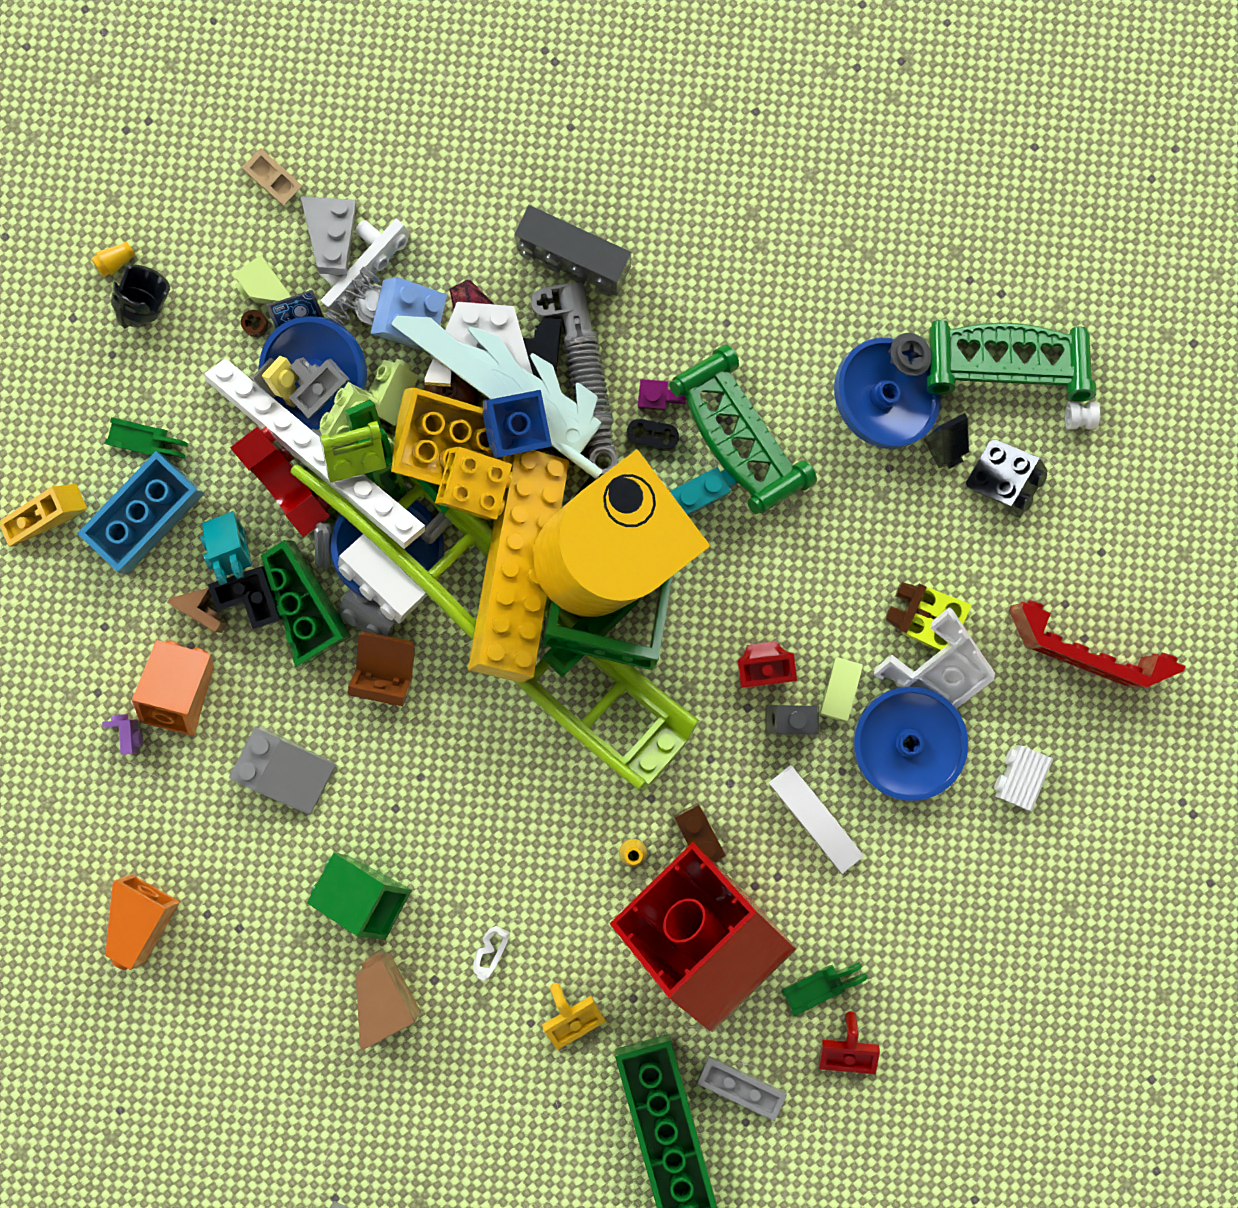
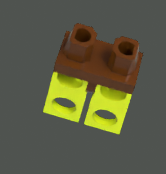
(922, 608)

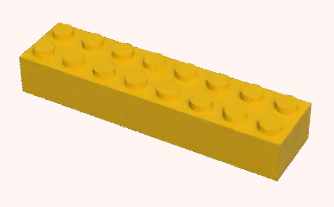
(511, 596)

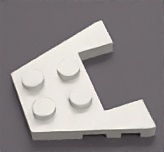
(494, 319)
(953, 672)

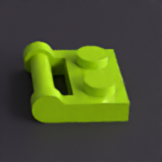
(356, 458)

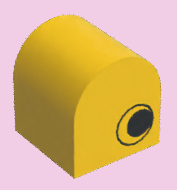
(615, 541)

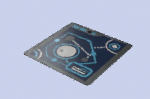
(293, 307)

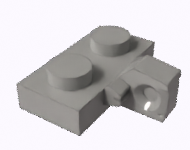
(316, 384)

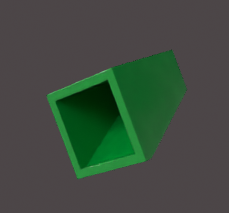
(358, 897)

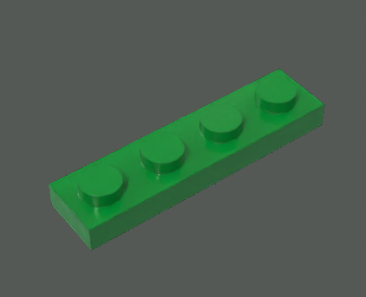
(562, 660)

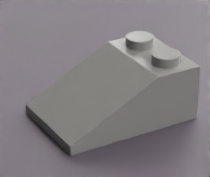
(282, 770)

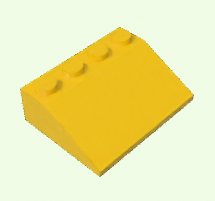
(429, 428)

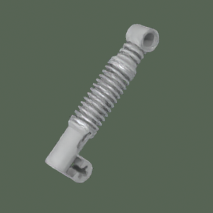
(581, 345)

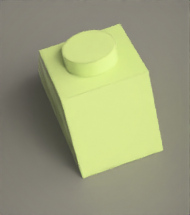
(260, 282)

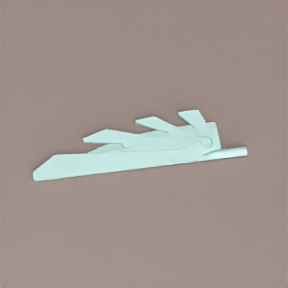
(499, 375)

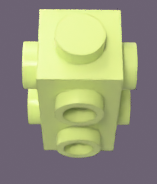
(389, 386)
(335, 420)

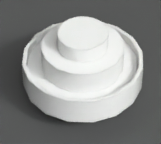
(367, 307)

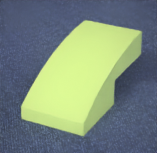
(841, 689)

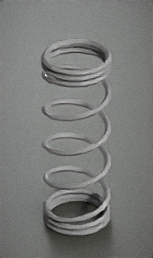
(331, 316)

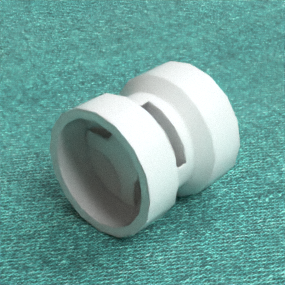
(1082, 415)

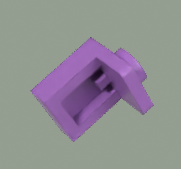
(130, 736)

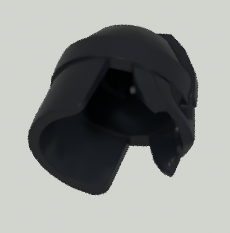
(139, 296)

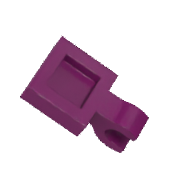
(655, 395)

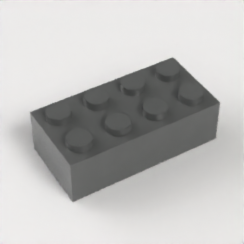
(572, 251)

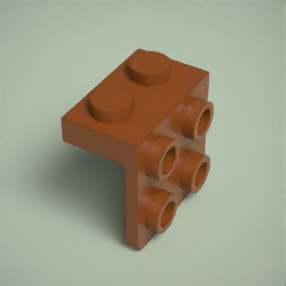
(382, 669)

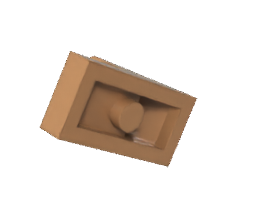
(193, 606)

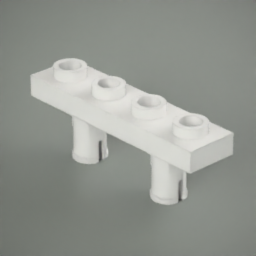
(374, 259)

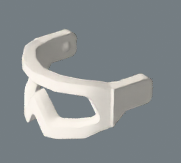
(484, 973)

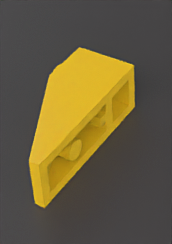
(43, 513)

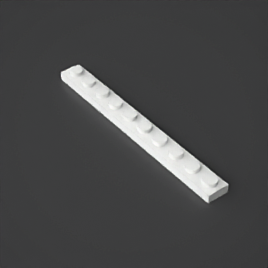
(307, 448)

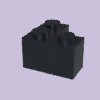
(253, 592)

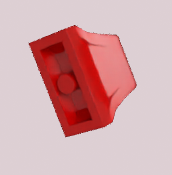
(766, 665)

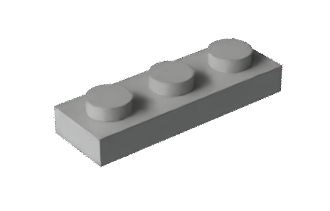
(741, 1088)

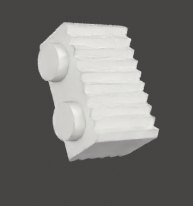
(1022, 777)

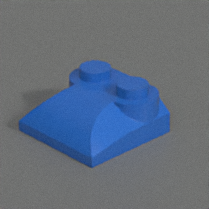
(516, 423)

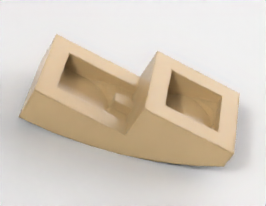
(272, 177)

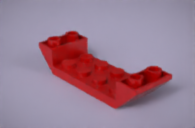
(1031, 622)

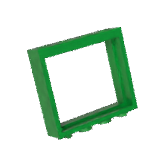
(606, 647)

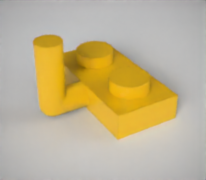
(572, 1021)

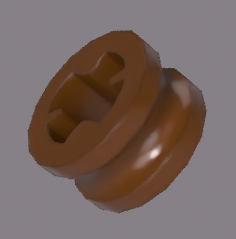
(245, 319)

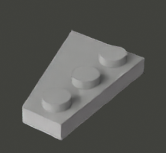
(330, 231)

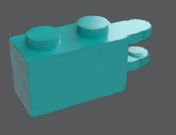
(703, 490)
(225, 546)

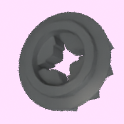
(918, 348)

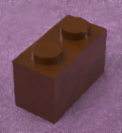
(698, 830)

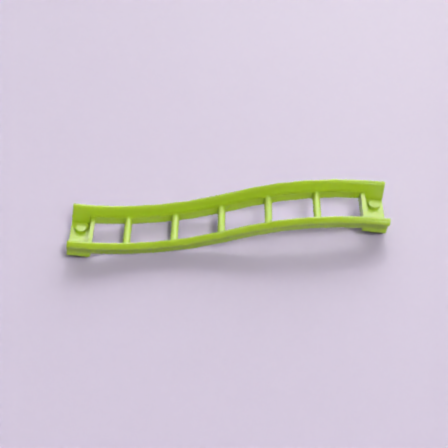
(653, 750)

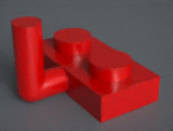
(848, 1054)

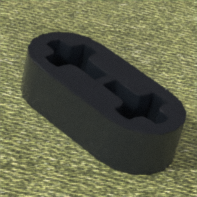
(654, 428)

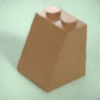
(382, 1000)

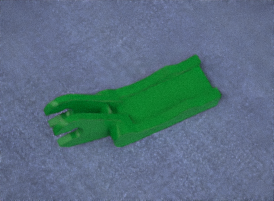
(141, 438)
(820, 987)

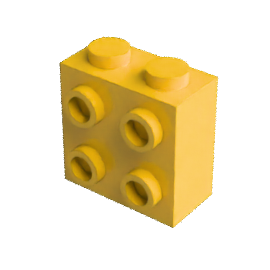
(474, 483)

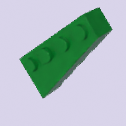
(302, 603)

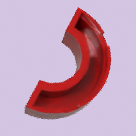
(273, 469)

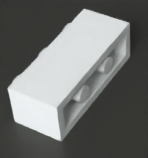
(380, 579)

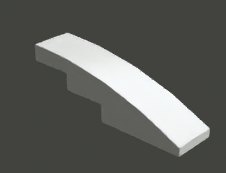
(816, 819)

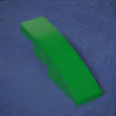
(388, 481)

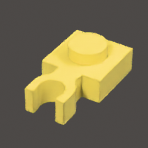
(281, 379)

